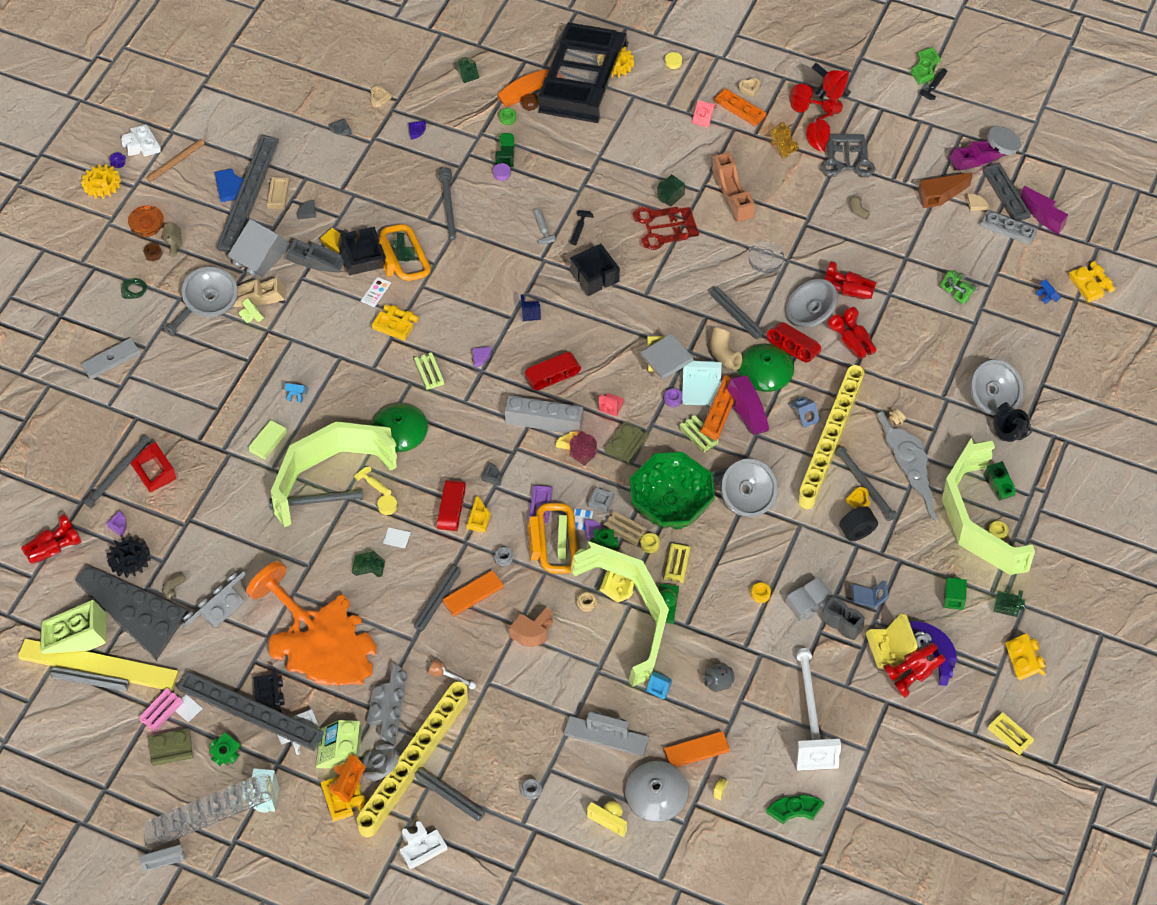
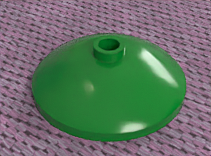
(770, 374)
(408, 431)

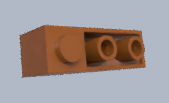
(940, 190)

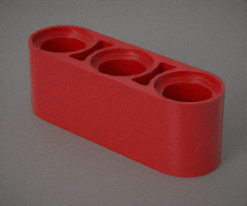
(794, 342)
(552, 371)
(451, 505)

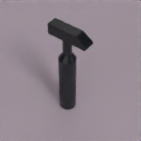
(933, 85)
(580, 224)

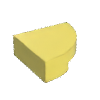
(563, 442)
(720, 788)

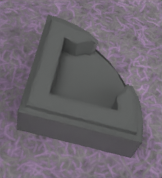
(340, 128)
(307, 210)
(492, 475)

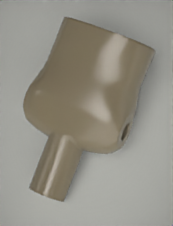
(172, 237)

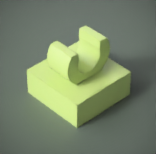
(250, 312)

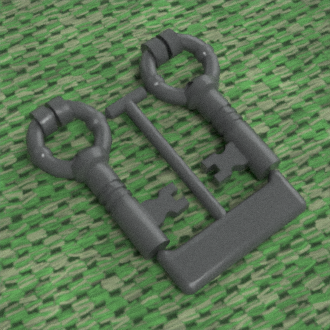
(847, 138)

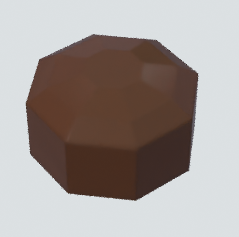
(529, 102)
(152, 252)

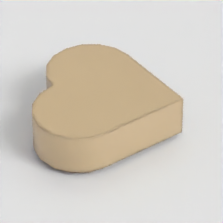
(749, 87)
(379, 96)

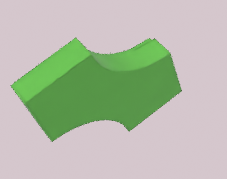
(923, 70)

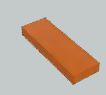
(740, 107)
(473, 593)
(697, 749)

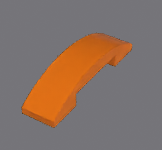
(513, 92)

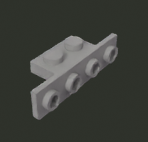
(220, 605)
(387, 705)
(606, 732)

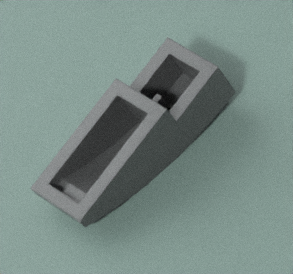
(314, 256)

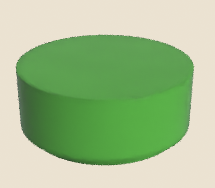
(507, 116)

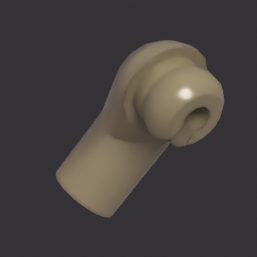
(856, 207)
(168, 590)

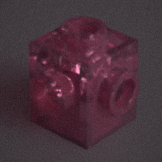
(583, 447)

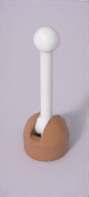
(438, 669)

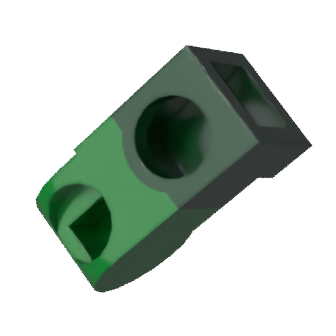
(507, 148)
(1000, 480)

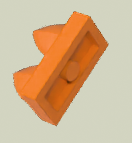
(350, 775)

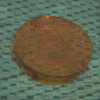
(146, 221)

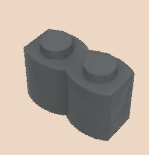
(845, 619)

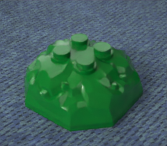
(672, 490)

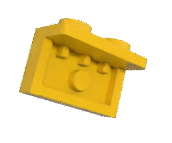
(1026, 656)

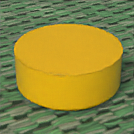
(760, 592)

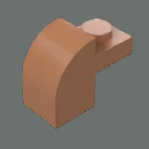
(531, 632)

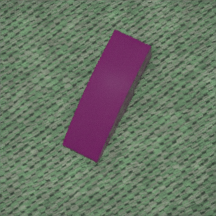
(975, 155)
(1044, 210)
(748, 404)

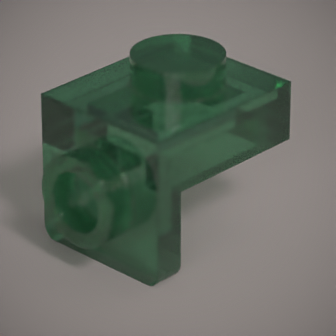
(467, 69)
(403, 253)
(368, 563)
(1009, 603)

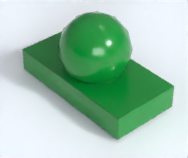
(670, 596)

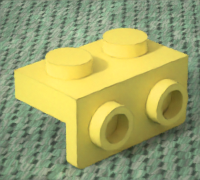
(617, 586)

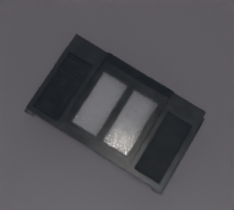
(581, 72)

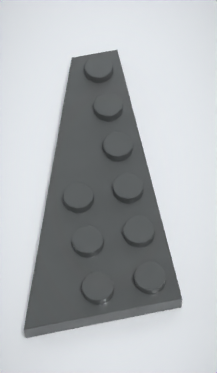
(139, 613)

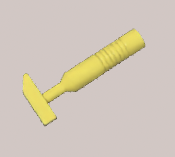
(372, 481)

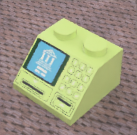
(339, 742)

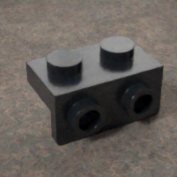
(268, 690)

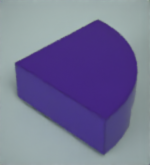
(417, 129)

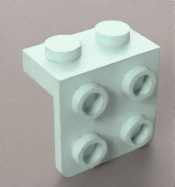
(700, 382)

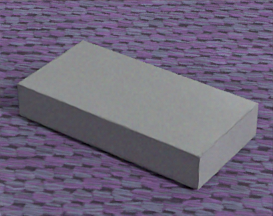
(162, 858)

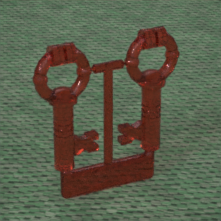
(688, 221)

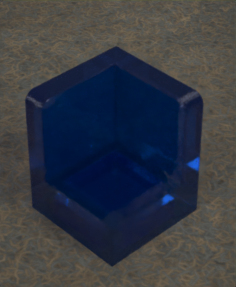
(530, 310)

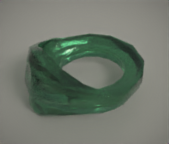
(126, 294)

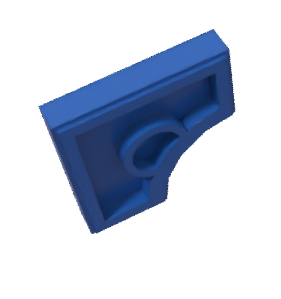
(228, 184)

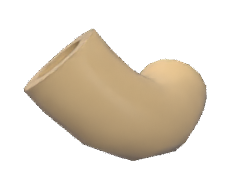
(722, 351)

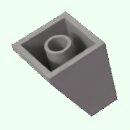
(258, 249)

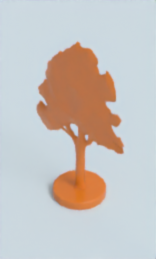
(330, 648)

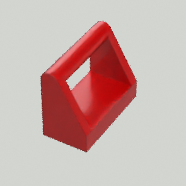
(167, 475)

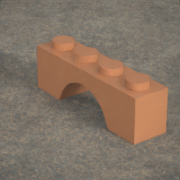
(726, 175)

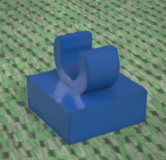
(1049, 291)

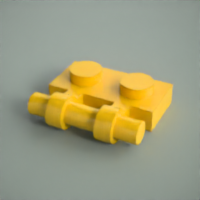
(1086, 283)
(392, 325)
(338, 808)

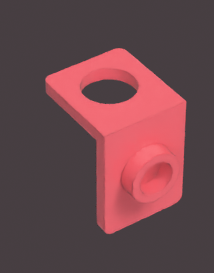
(703, 113)
(610, 404)

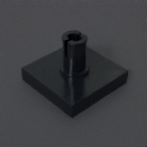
(820, 92)

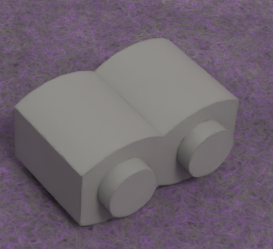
(809, 599)

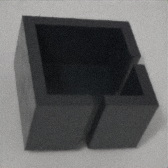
(364, 254)
(594, 269)

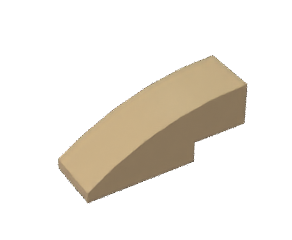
(260, 293)

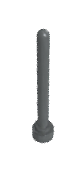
(445, 177)

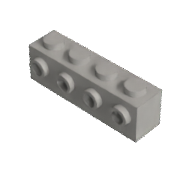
(543, 414)

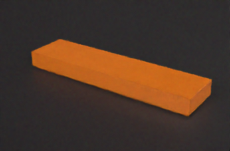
(718, 410)

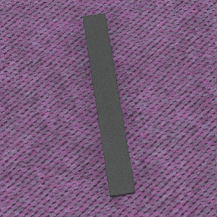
(248, 192)
(251, 711)

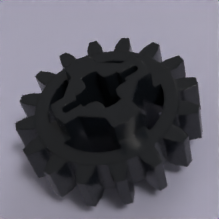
(128, 556)

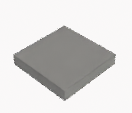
(667, 356)

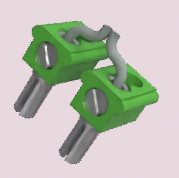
(964, 290)

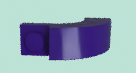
(944, 646)

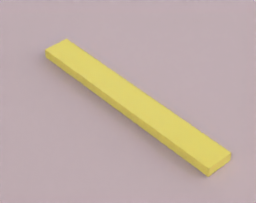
(101, 664)

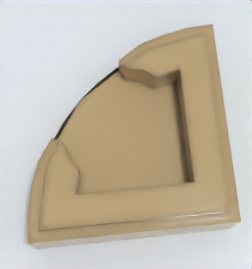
(977, 203)

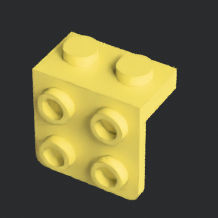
(892, 643)

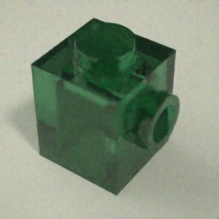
(670, 190)

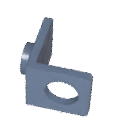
(804, 405)
(868, 596)

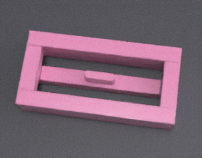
(160, 703)

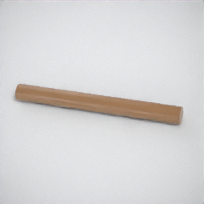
(175, 160)

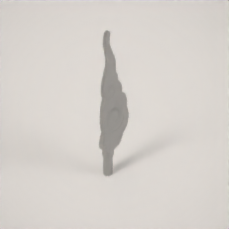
(911, 459)

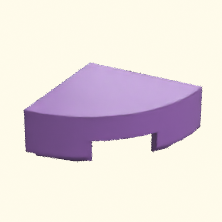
(481, 355)
(117, 523)
(590, 526)

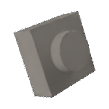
(601, 500)

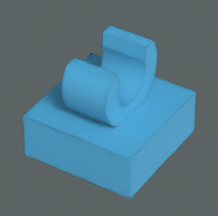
(295, 390)
(659, 685)

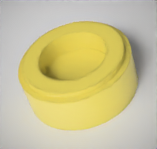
(673, 60)
(387, 505)
(998, 529)
(649, 542)

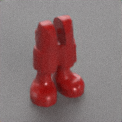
(853, 284)
(855, 339)
(45, 543)
(920, 668)

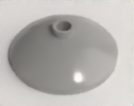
(206, 283)
(812, 303)
(1003, 381)
(760, 483)
(657, 804)

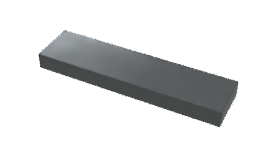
(1006, 192)

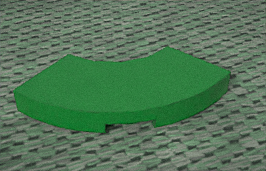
(795, 806)

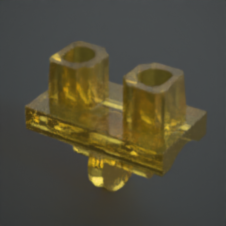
(782, 139)

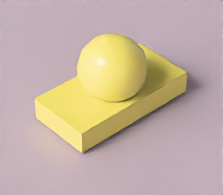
(608, 816)

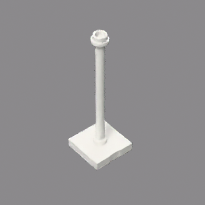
(814, 753)

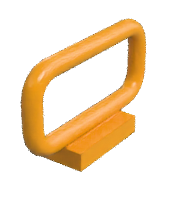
(391, 263)
(537, 536)

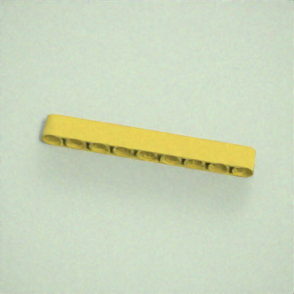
(846, 397)
(408, 766)

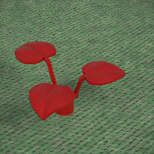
(800, 96)

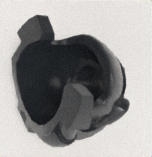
(1011, 424)

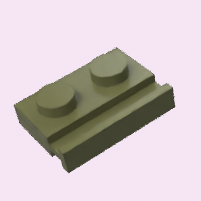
(626, 442)
(170, 747)

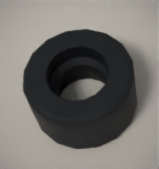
(858, 523)

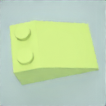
(75, 629)

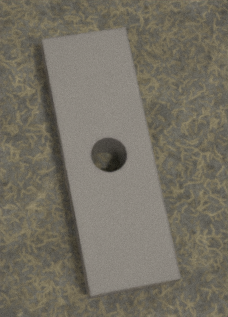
(1008, 227)
(110, 358)

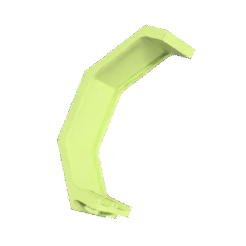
(322, 445)
(968, 534)
(633, 569)

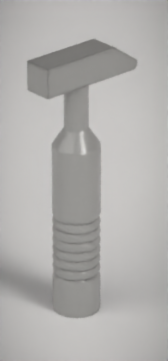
(543, 227)

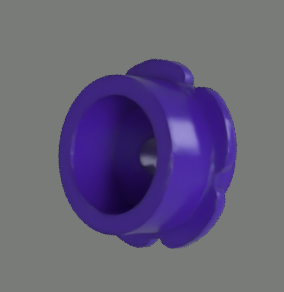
(117, 160)

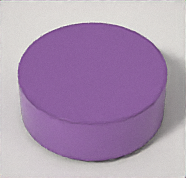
(501, 172)
(673, 397)

